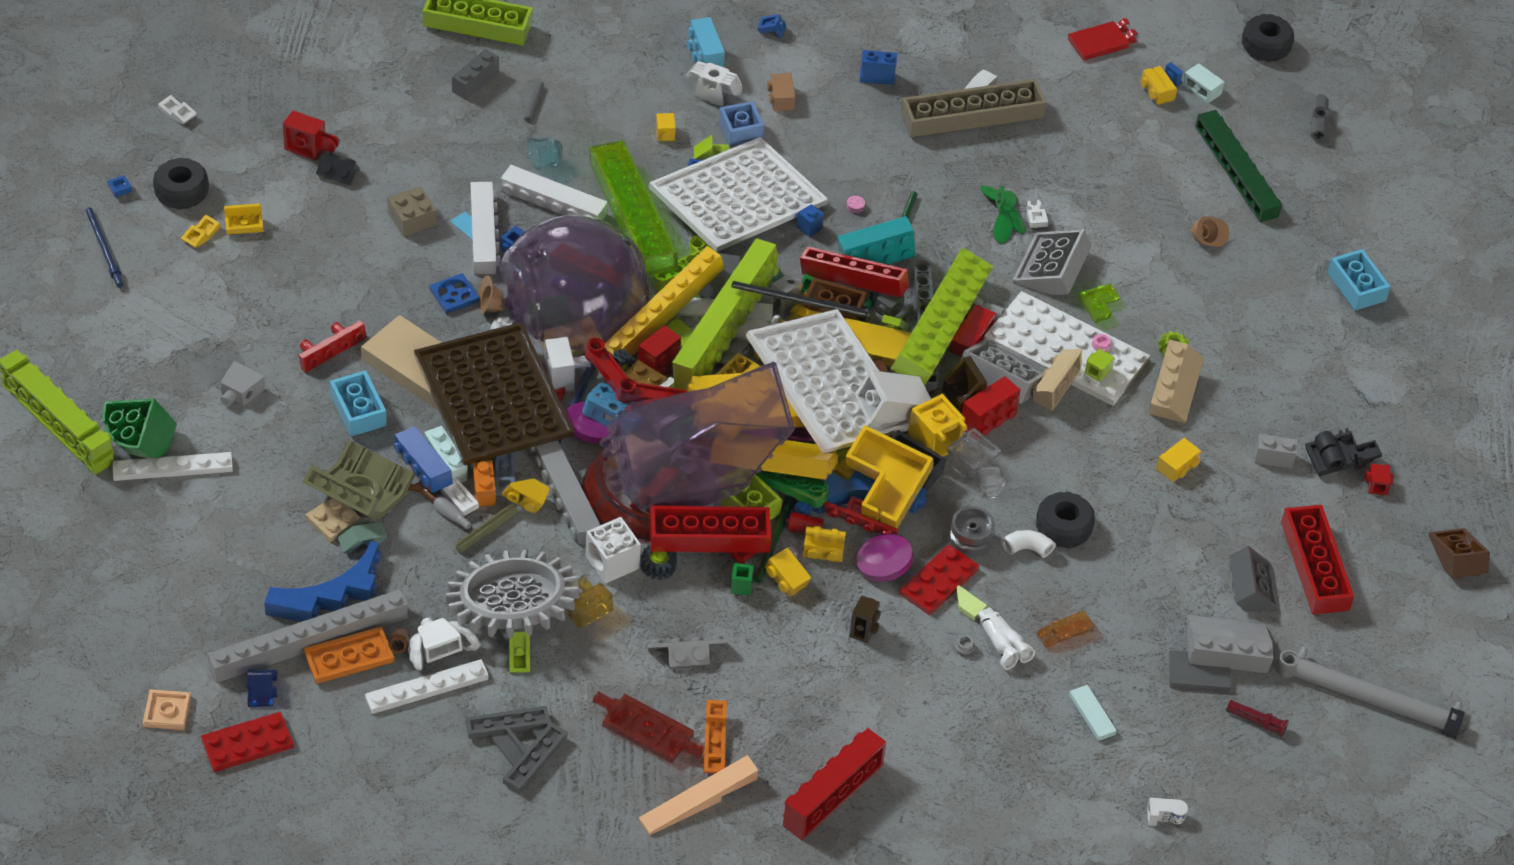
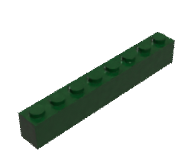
(1238, 166)

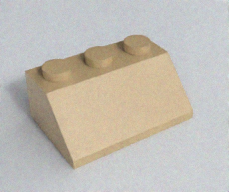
(1058, 378)

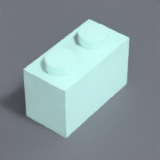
(1203, 83)

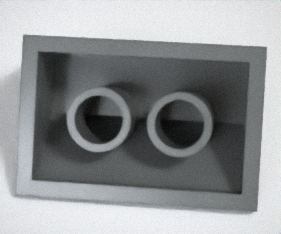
(1253, 581)

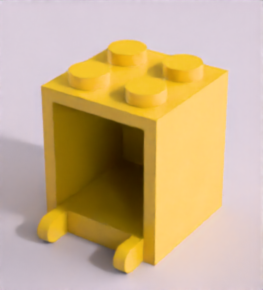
(936, 424)

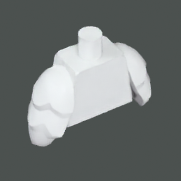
(438, 640)

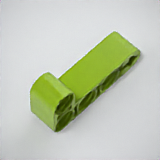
(696, 246)

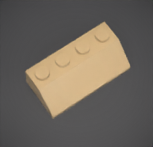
(1176, 382)

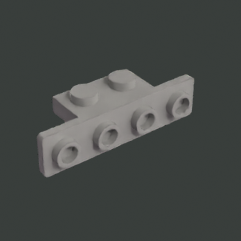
(689, 652)

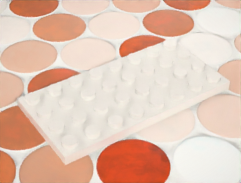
(1043, 331)

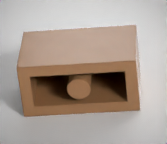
(781, 92)

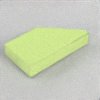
(969, 604)

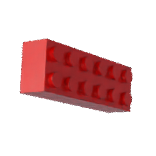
(710, 529)
(1317, 559)
(834, 783)

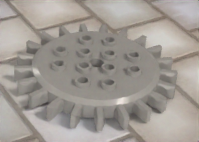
(538, 588)

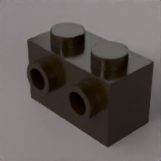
(865, 619)

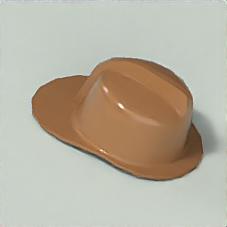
(1210, 231)
(490, 296)

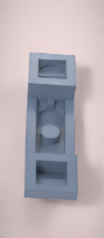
(504, 471)

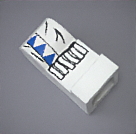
(1166, 810)

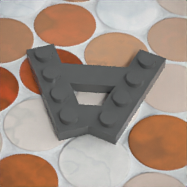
(501, 728)

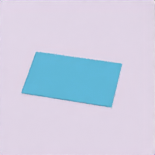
(464, 223)

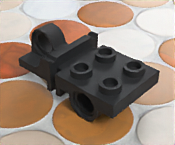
(1340, 451)

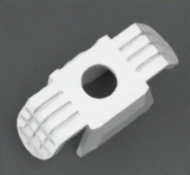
(714, 81)

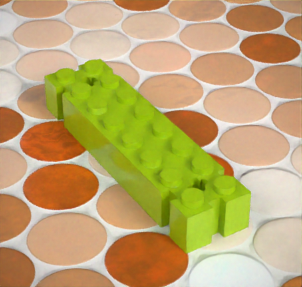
(56, 412)

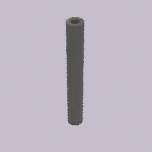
(536, 96)

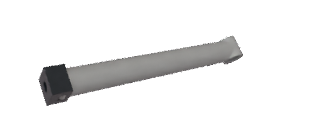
(1295, 665)

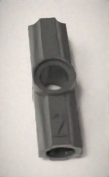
(1319, 117)

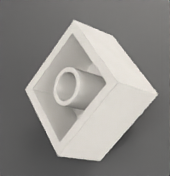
(561, 363)

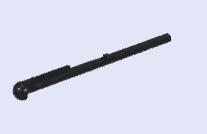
(829, 305)

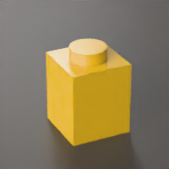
(665, 127)

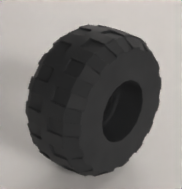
(1268, 37)
(181, 183)
(1070, 507)

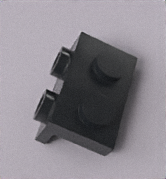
(337, 169)

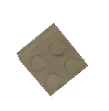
(412, 211)

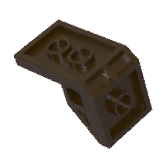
(961, 383)

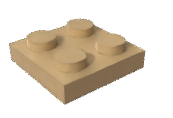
(332, 518)

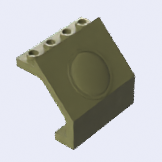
(363, 481)

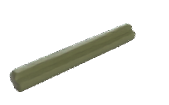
(486, 528)

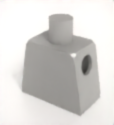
(789, 285)
(241, 385)

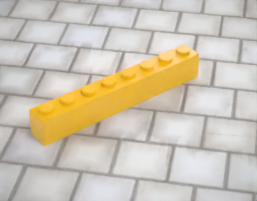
(667, 302)

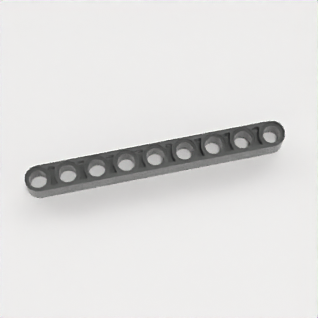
(922, 295)

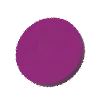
(585, 427)
(884, 557)

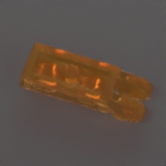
(1066, 628)

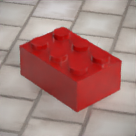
(991, 406)

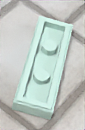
(1092, 713)

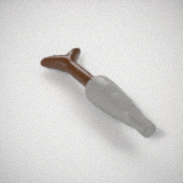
(441, 505)

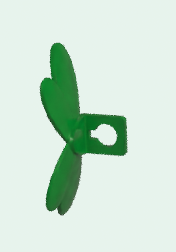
(1008, 216)

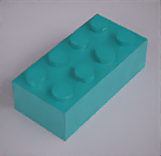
(880, 243)

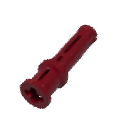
(1269, 722)

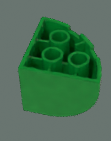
(139, 426)

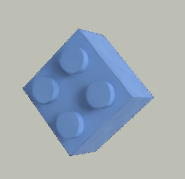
(740, 123)

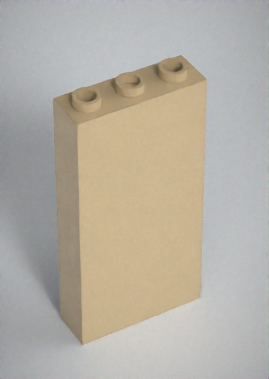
(393, 355)

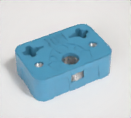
(602, 404)

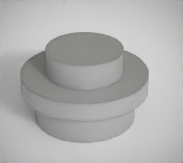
(964, 644)

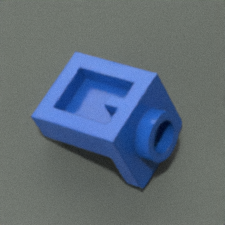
(771, 24)

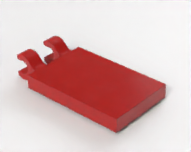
(1102, 39)

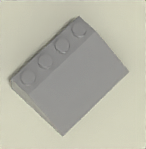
(1053, 261)
(998, 362)
(1229, 644)

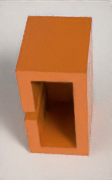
(484, 483)

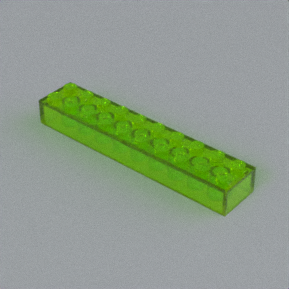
(633, 205)

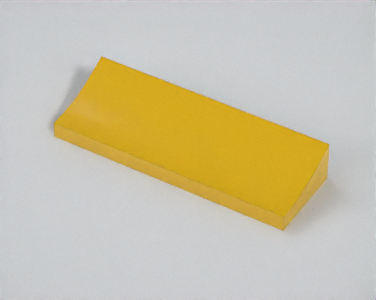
(877, 340)

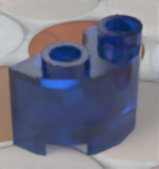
(261, 687)

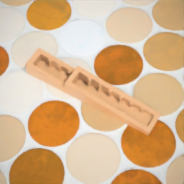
(700, 796)

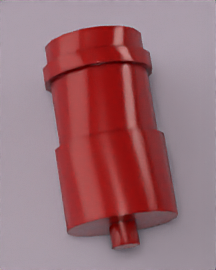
(799, 522)

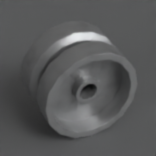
(972, 531)

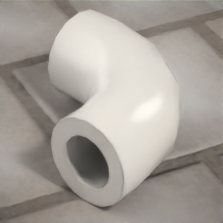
(1028, 540)

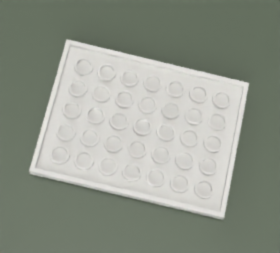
(737, 193)
(820, 374)

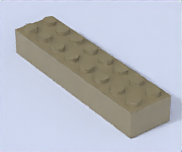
(973, 107)

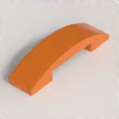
(715, 736)

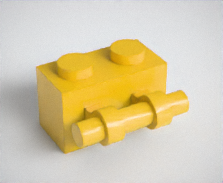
(824, 544)

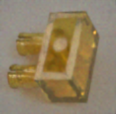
(592, 603)

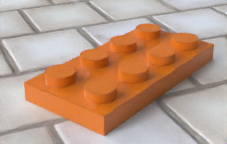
(348, 655)

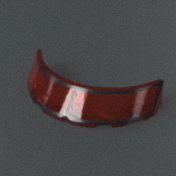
(607, 506)

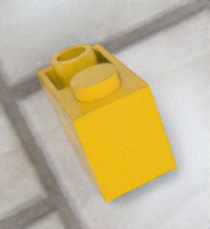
(527, 493)

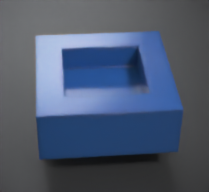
(1174, 73)
(119, 186)

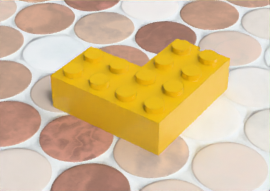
(897, 472)

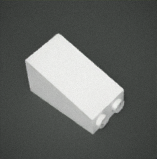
(890, 396)

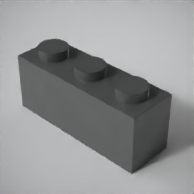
(475, 74)

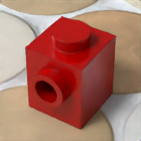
(1379, 479)

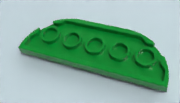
(805, 489)

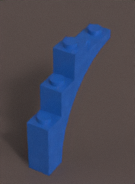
(306, 602)

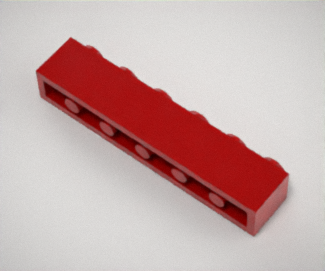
(854, 272)

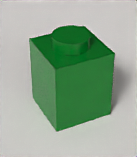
(742, 579)

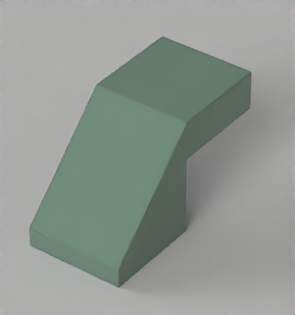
(361, 535)

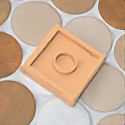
(167, 709)

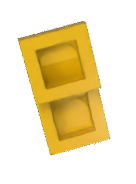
(201, 232)

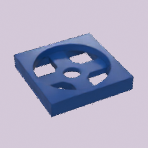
(459, 303)

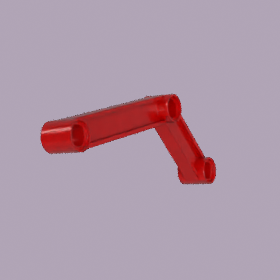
(624, 387)

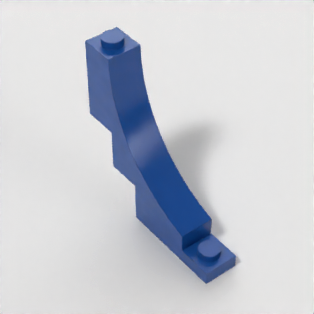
(856, 486)

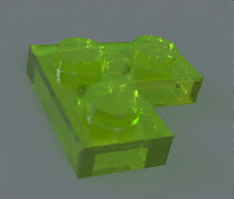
(1095, 301)

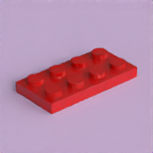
(939, 579)
(247, 741)

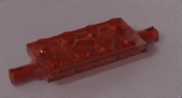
(647, 727)

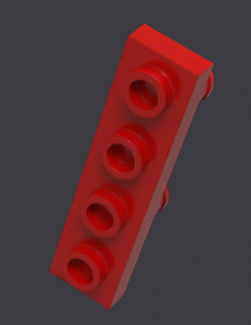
(334, 345)

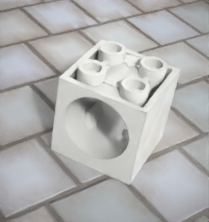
(613, 550)

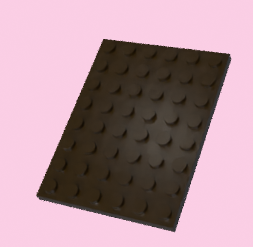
(493, 393)

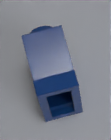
(878, 67)

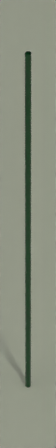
(790, 500)

